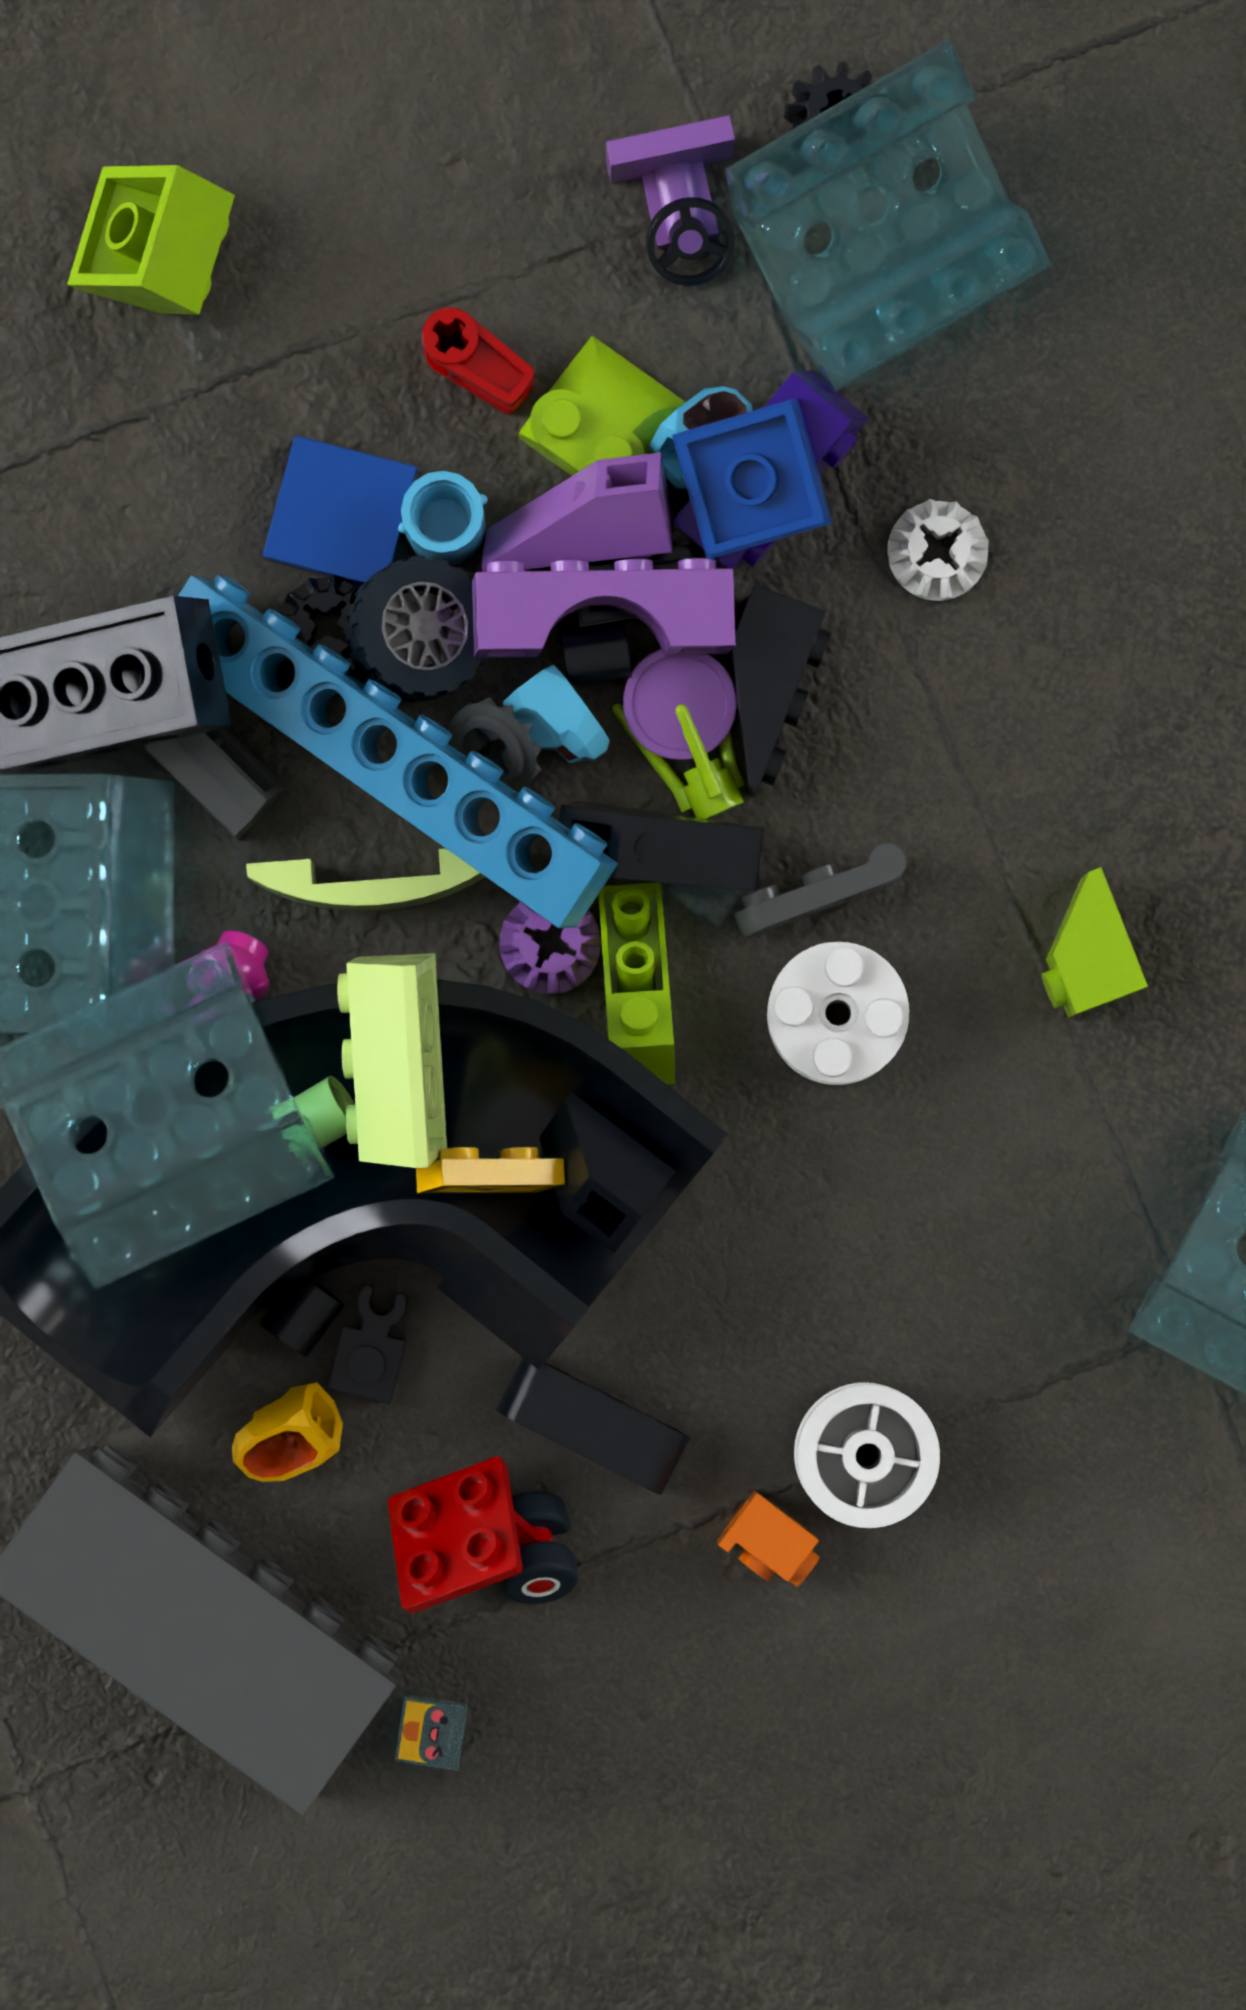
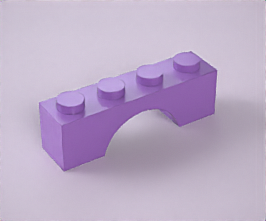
(683, 607)

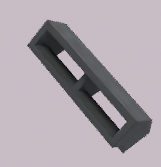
(221, 777)

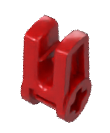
(483, 366)

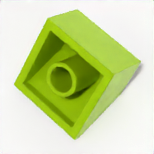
(152, 238)

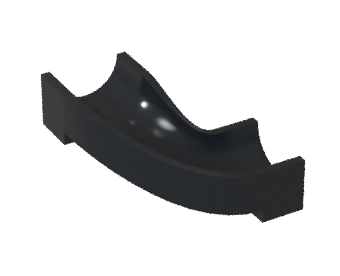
(501, 1254)

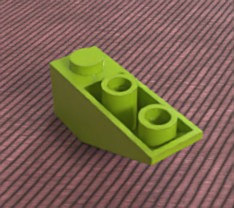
(637, 975)

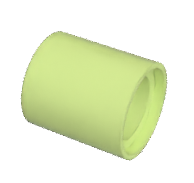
(326, 1108)

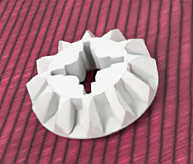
(936, 579)

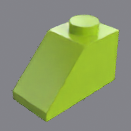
(1091, 952)

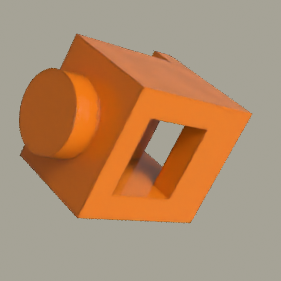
(770, 1541)

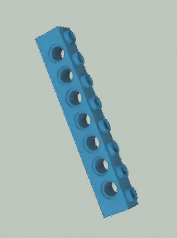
(250, 676)

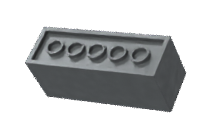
(196, 1625)

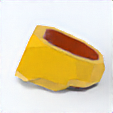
(289, 1435)

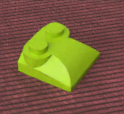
(597, 411)

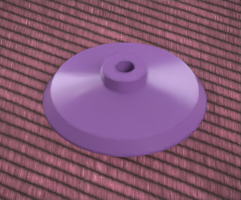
(670, 680)

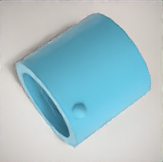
(444, 517)

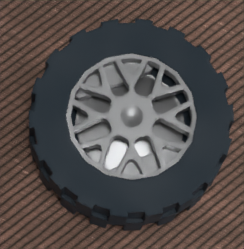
(414, 628)

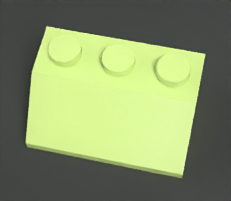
(394, 1059)

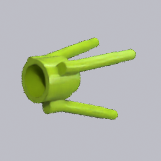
(709, 785)

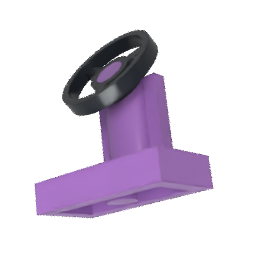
(678, 191)

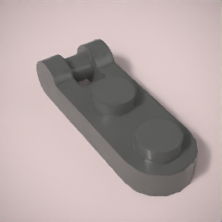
(821, 890)

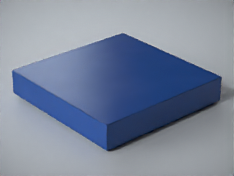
(752, 478)
(338, 511)

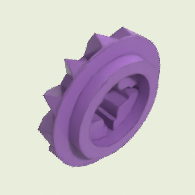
(560, 971)

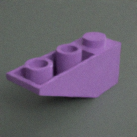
(596, 515)

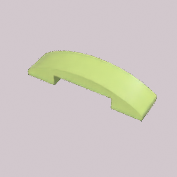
(298, 883)

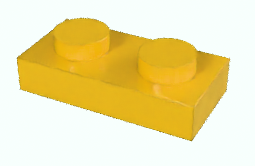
(515, 1172)

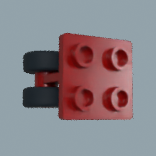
(474, 1533)

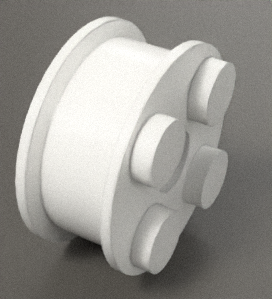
(846, 976)
(905, 1458)

